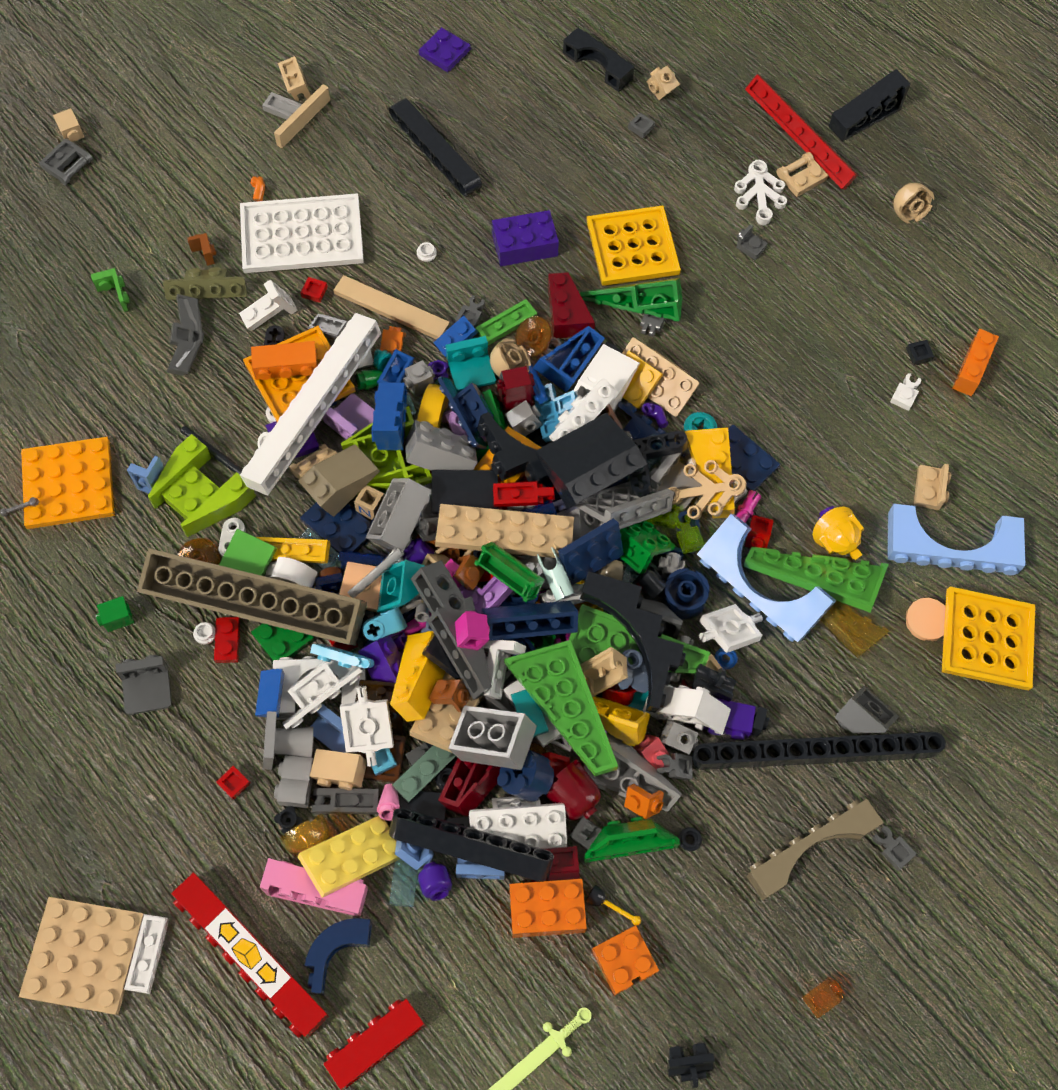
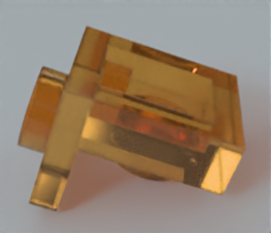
(823, 997)

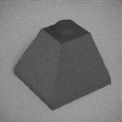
(671, 622)
(866, 714)

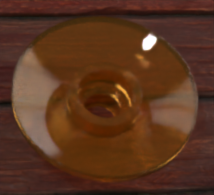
(527, 334)
(208, 550)

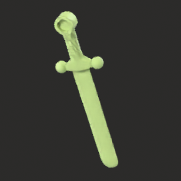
(543, 1051)

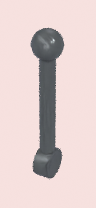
(33, 502)

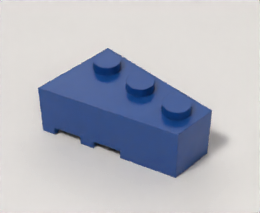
(568, 360)
(389, 416)

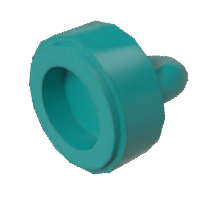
(381, 359)

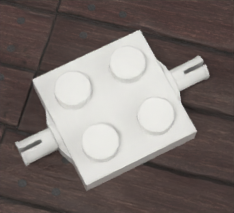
(731, 628)
(366, 726)

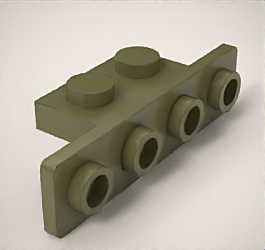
(205, 284)

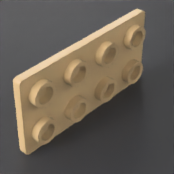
(674, 386)

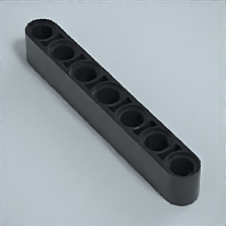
(435, 147)
(471, 844)

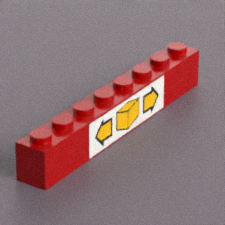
(250, 955)

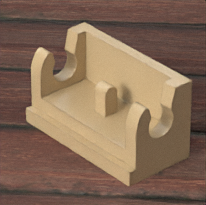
(294, 78)
(604, 670)

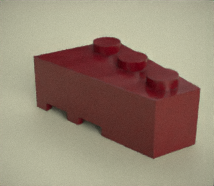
(567, 307)
(515, 387)
(468, 786)

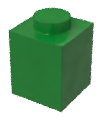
(114, 614)

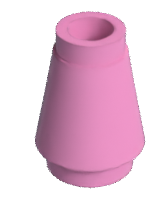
(388, 802)

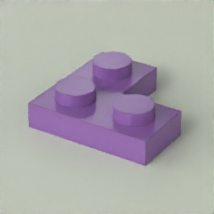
(490, 596)

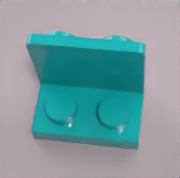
(470, 363)

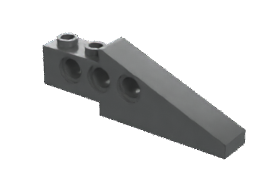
(446, 606)

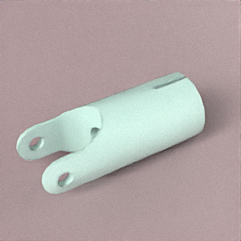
(557, 579)

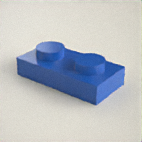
(458, 332)

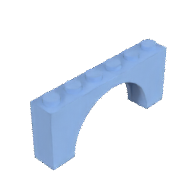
(911, 544)
(724, 556)

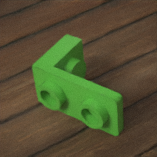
(110, 279)

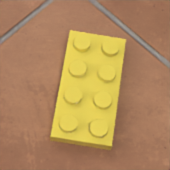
(349, 856)

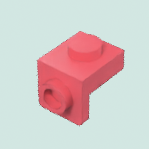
(650, 749)

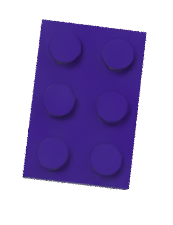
(525, 238)

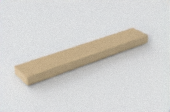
(391, 307)

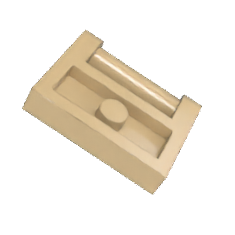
(805, 179)
(303, 466)

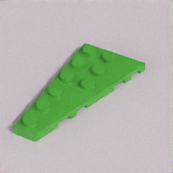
(843, 580)
(601, 631)
(561, 691)

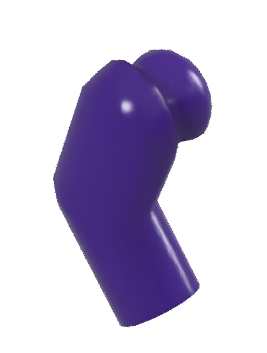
(655, 412)

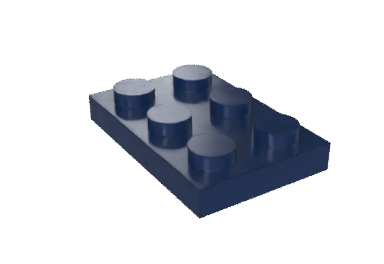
(749, 459)
(344, 531)
(592, 551)

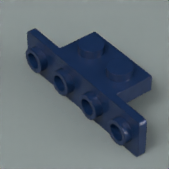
(469, 407)
(641, 425)

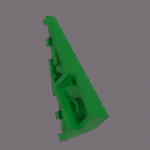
(652, 298)

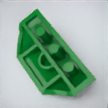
(630, 839)

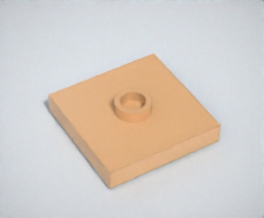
(355, 573)

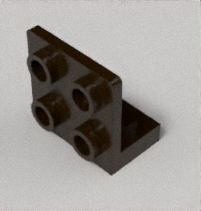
(381, 691)

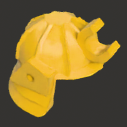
(839, 532)

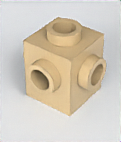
(662, 82)

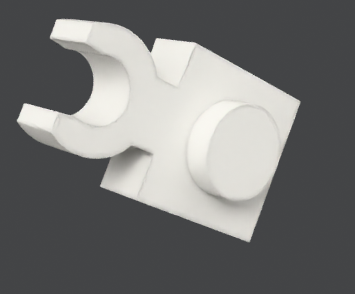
(906, 393)

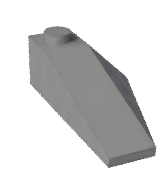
(634, 770)

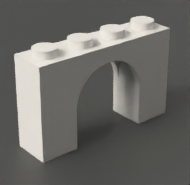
(297, 669)

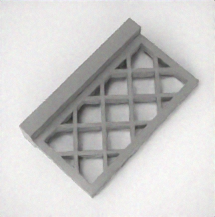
(626, 507)

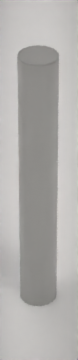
(375, 573)

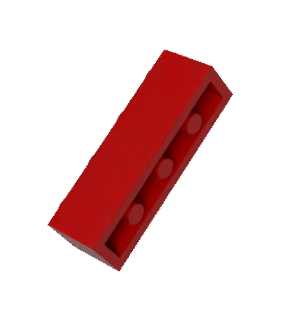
(374, 1044)

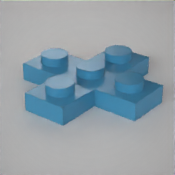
(553, 409)

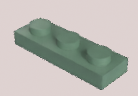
(422, 772)

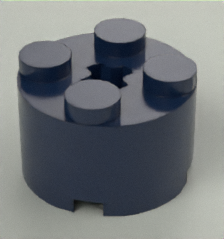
(678, 586)
(529, 782)

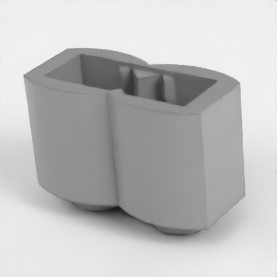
(295, 782)

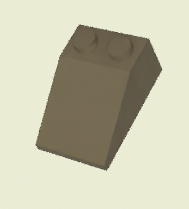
(339, 478)

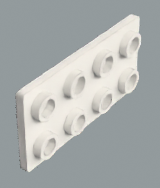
(523, 821)

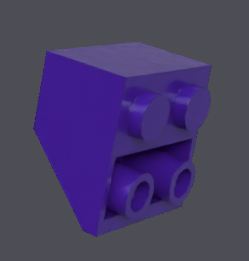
(386, 655)

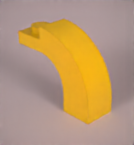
(432, 405)

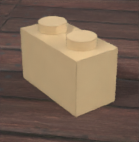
(338, 768)

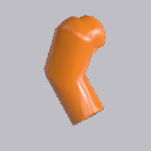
(258, 183)

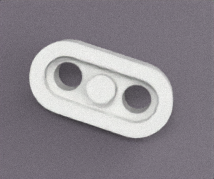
(227, 534)

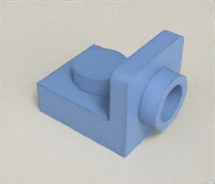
(413, 855)

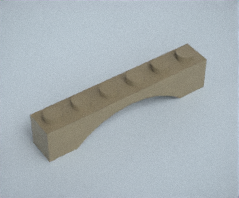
(853, 824)

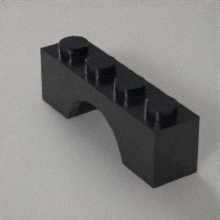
(582, 46)

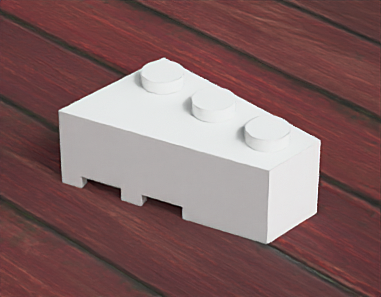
(693, 707)

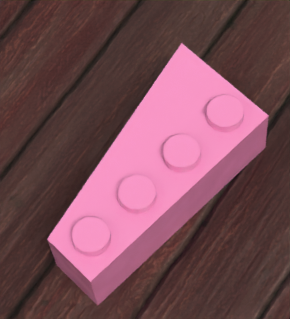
(294, 884)

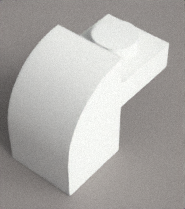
(291, 571)

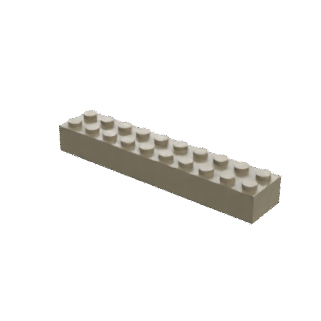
(252, 597)

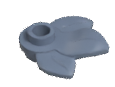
(636, 673)

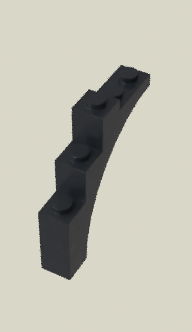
(509, 454)
(645, 627)

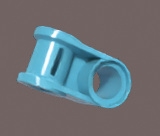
(388, 622)

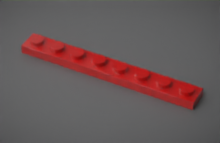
(801, 132)

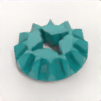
(696, 419)

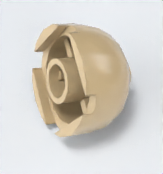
(913, 202)
(508, 356)

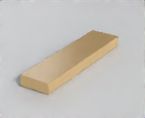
(302, 116)

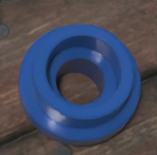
(726, 664)

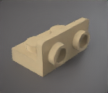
(932, 486)

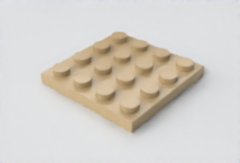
(82, 956)

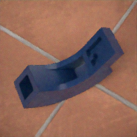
(343, 934)

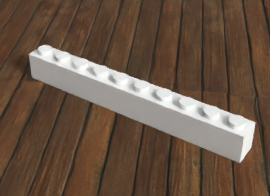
(310, 404)

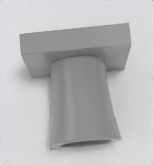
(285, 741)

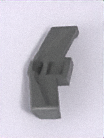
(186, 335)

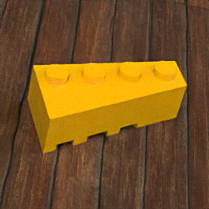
(712, 445)
(415, 679)

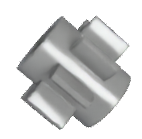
(670, 564)

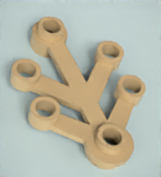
(709, 489)

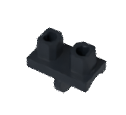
(714, 681)
(691, 1067)

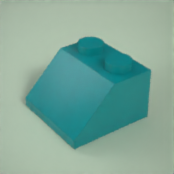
(397, 586)

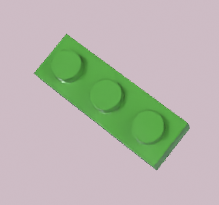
(506, 321)

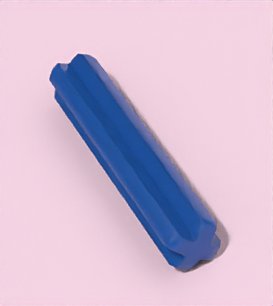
(539, 391)

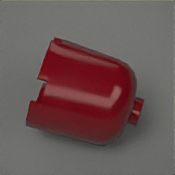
(575, 791)

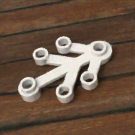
(758, 171)

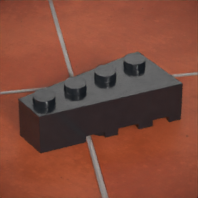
(870, 106)

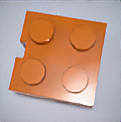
(624, 959)

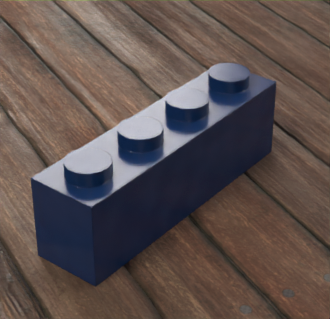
(531, 620)

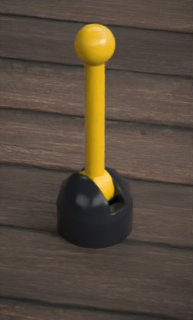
(598, 897)

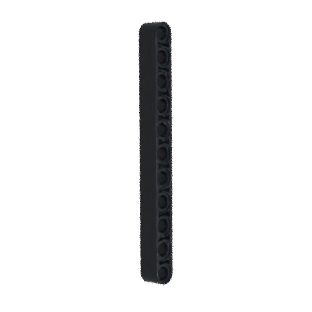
(826, 744)

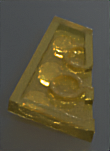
(851, 629)

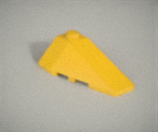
(622, 721)

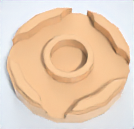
(926, 619)

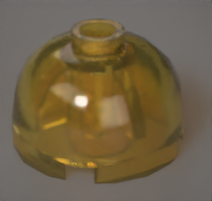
(305, 835)

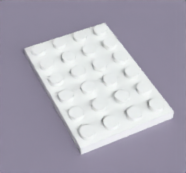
(301, 233)

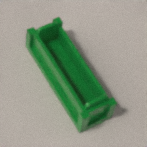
(510, 571)

